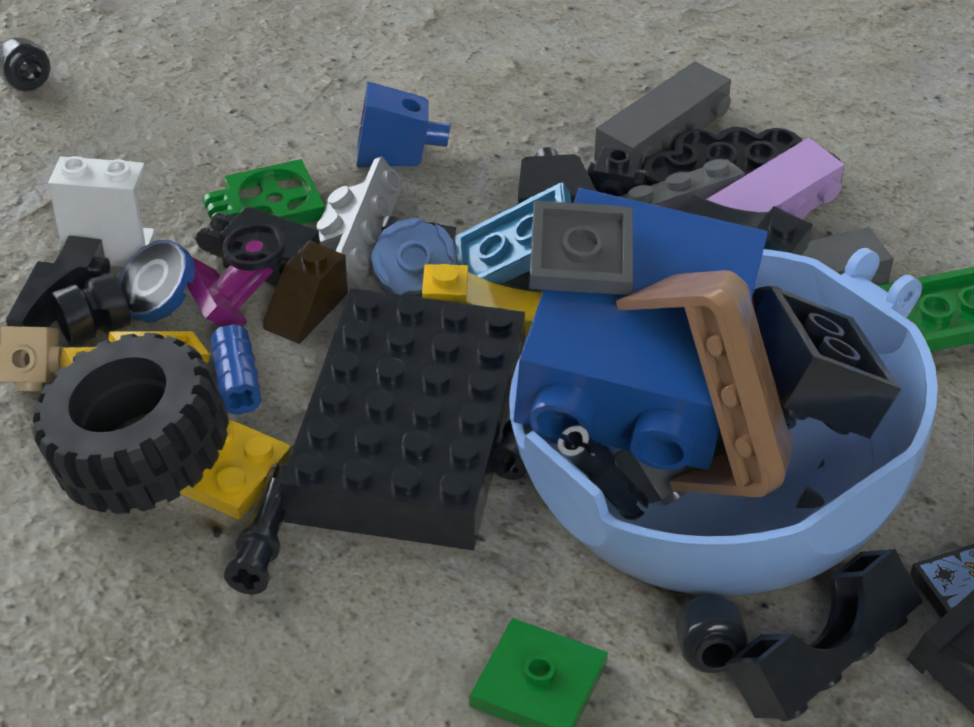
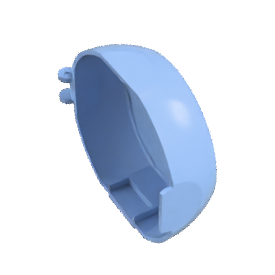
(766, 542)

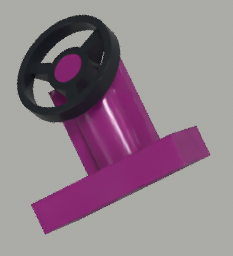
(249, 267)

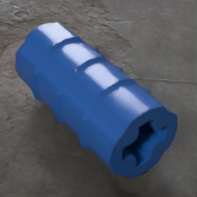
(235, 369)

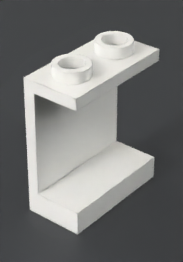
(100, 203)

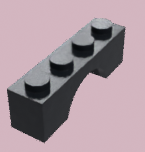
(867, 602)

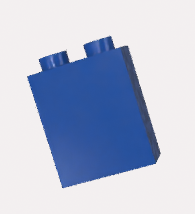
(636, 371)

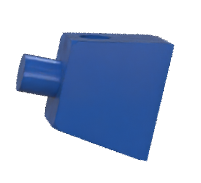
(396, 127)

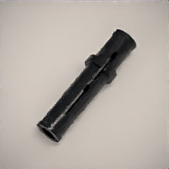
(600, 467)

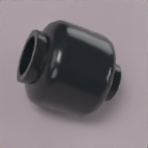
(23, 64)
(710, 633)

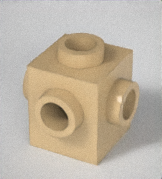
(27, 342)

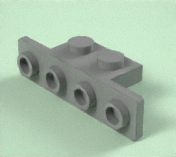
(356, 217)

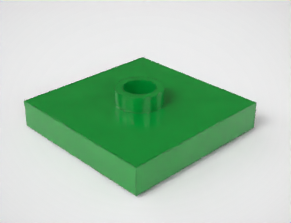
(538, 678)

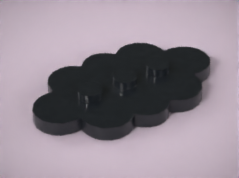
(737, 144)

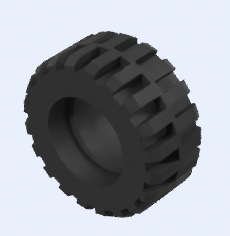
(147, 458)

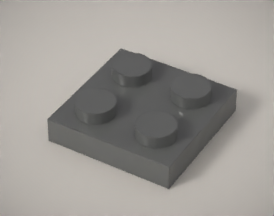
(582, 248)

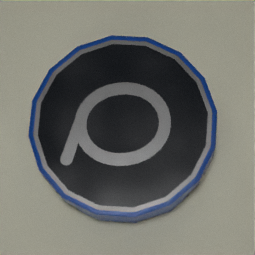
(156, 280)

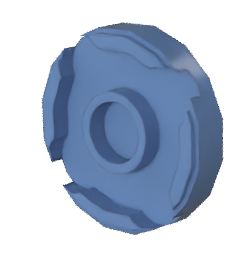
(404, 250)

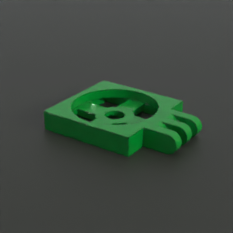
(229, 200)

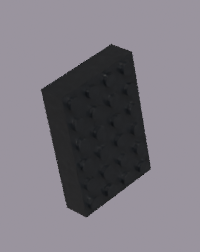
(405, 420)

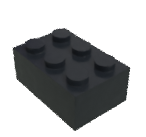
(824, 365)

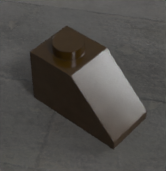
(306, 292)

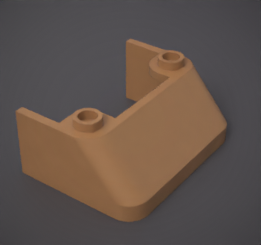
(736, 378)

